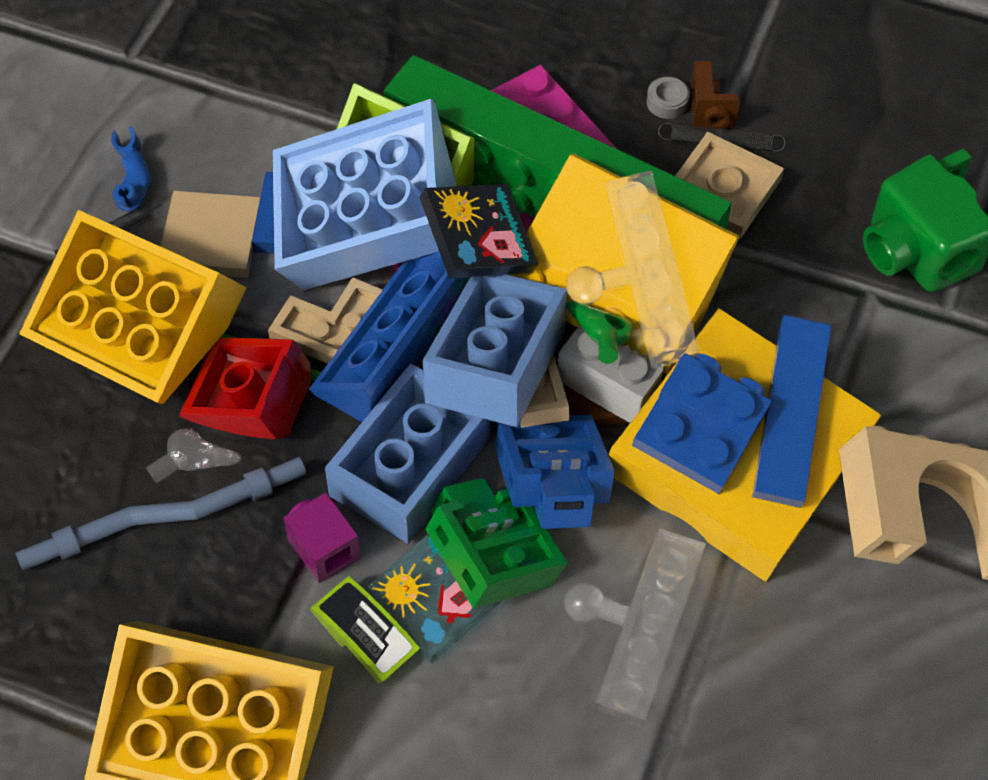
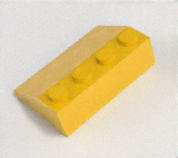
(579, 230)
(130, 308)
(205, 710)

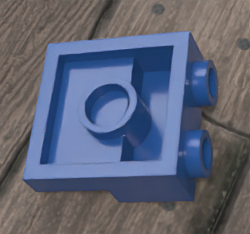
(702, 421)

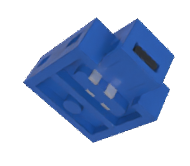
(556, 469)

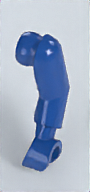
(138, 177)

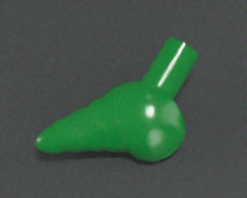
(603, 328)

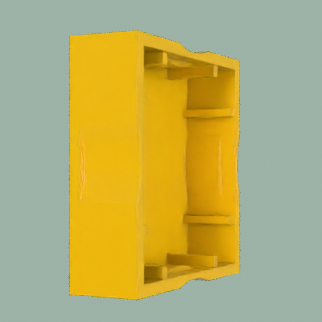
(743, 527)

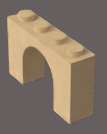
(883, 496)

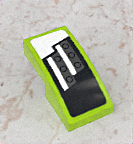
(365, 629)

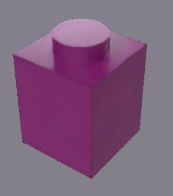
(322, 537)

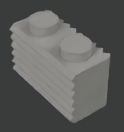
(617, 386)

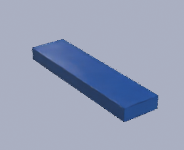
(793, 413)

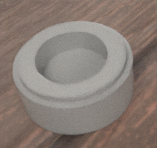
(668, 97)

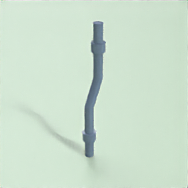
(67, 541)

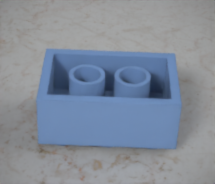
(495, 347)
(404, 457)

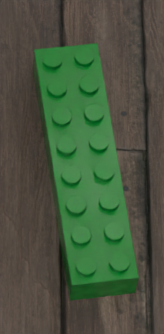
(527, 147)

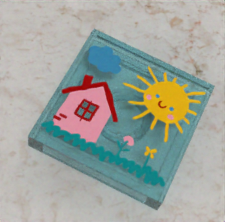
(426, 600)

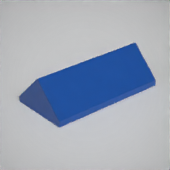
(390, 336)

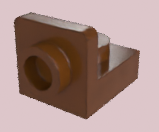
(707, 104)

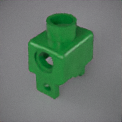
(929, 223)

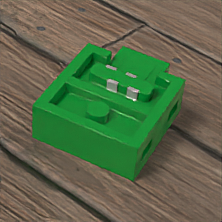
(491, 544)

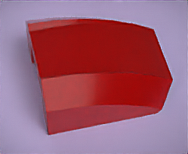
(250, 387)

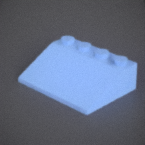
(354, 195)

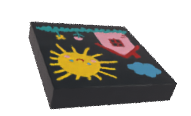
(478, 230)

